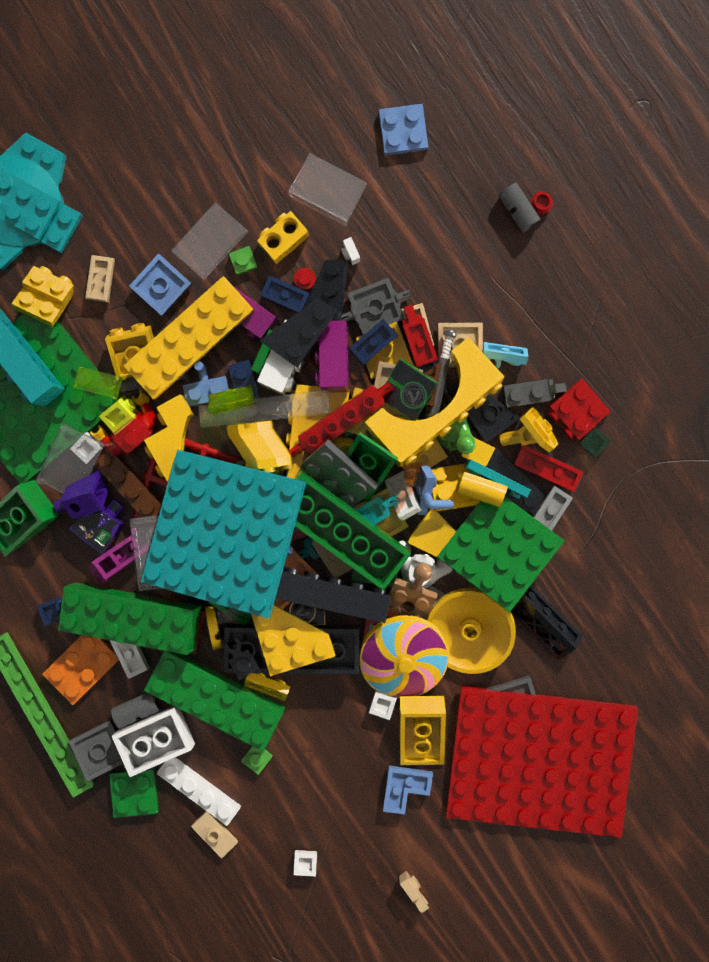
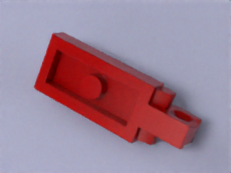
(418, 338)

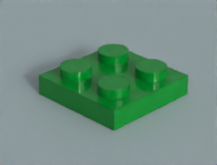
(134, 794)

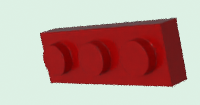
(548, 468)

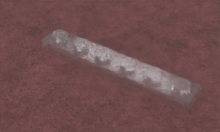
(269, 409)

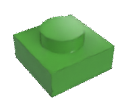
(243, 260)
(256, 759)

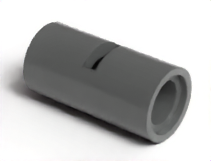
(519, 207)
(133, 709)

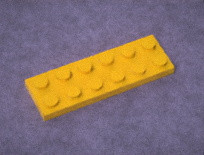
(188, 338)

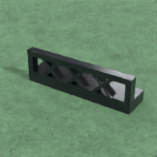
(546, 616)

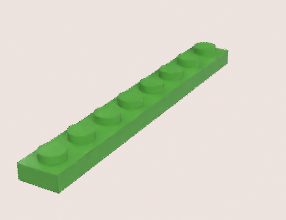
(41, 716)

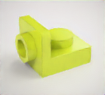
(119, 413)

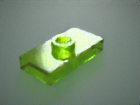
(231, 399)

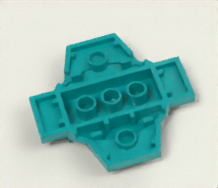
(31, 199)

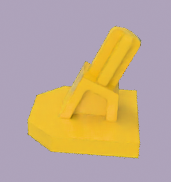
(533, 431)

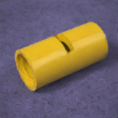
(482, 489)

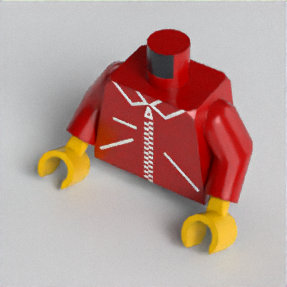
(131, 433)

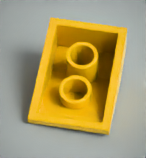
(422, 730)

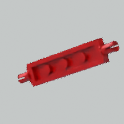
(341, 419)

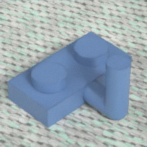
(199, 392)
(424, 489)

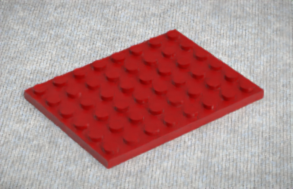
(541, 761)

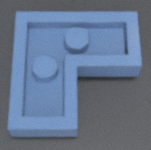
(400, 783)

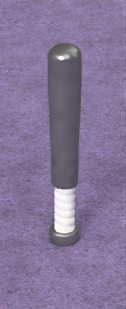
(444, 359)

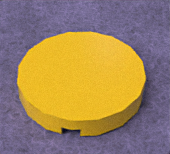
(213, 627)

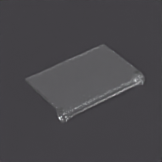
(328, 187)
(209, 241)
(69, 458)

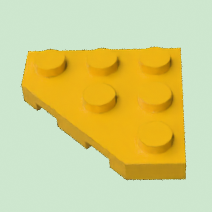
(290, 641)

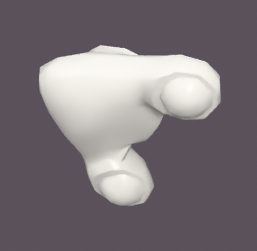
(438, 570)

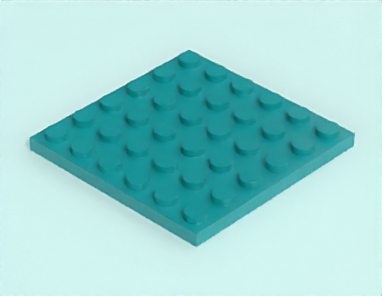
(223, 533)

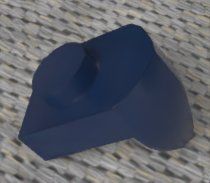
(50, 611)

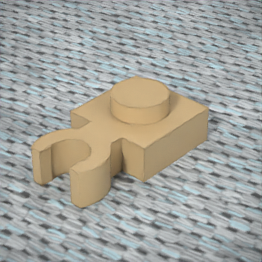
(411, 887)

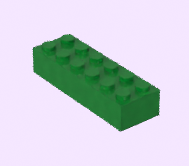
(349, 534)
(129, 618)
(215, 699)

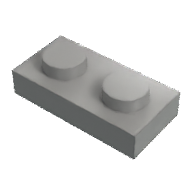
(552, 507)

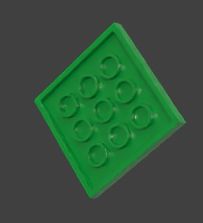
(500, 551)

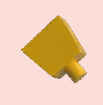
(431, 533)

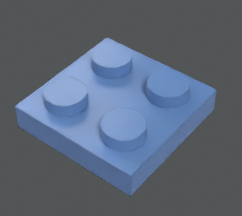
(403, 129)
(160, 285)

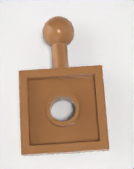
(404, 591)

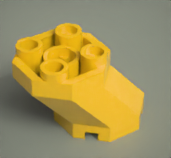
(260, 446)

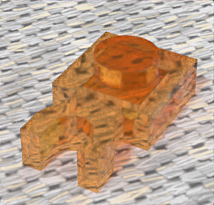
(411, 474)

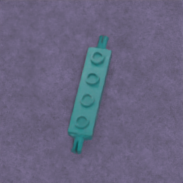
(375, 511)

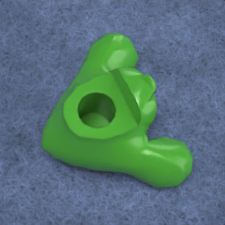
(459, 438)

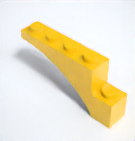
(165, 443)

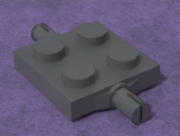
(375, 303)

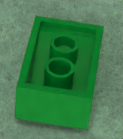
(371, 459)
(23, 516)

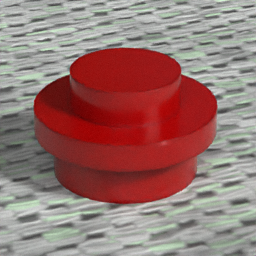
(541, 202)
(304, 278)

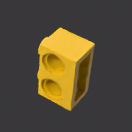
(287, 241)

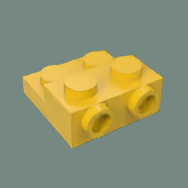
(44, 295)
(125, 345)

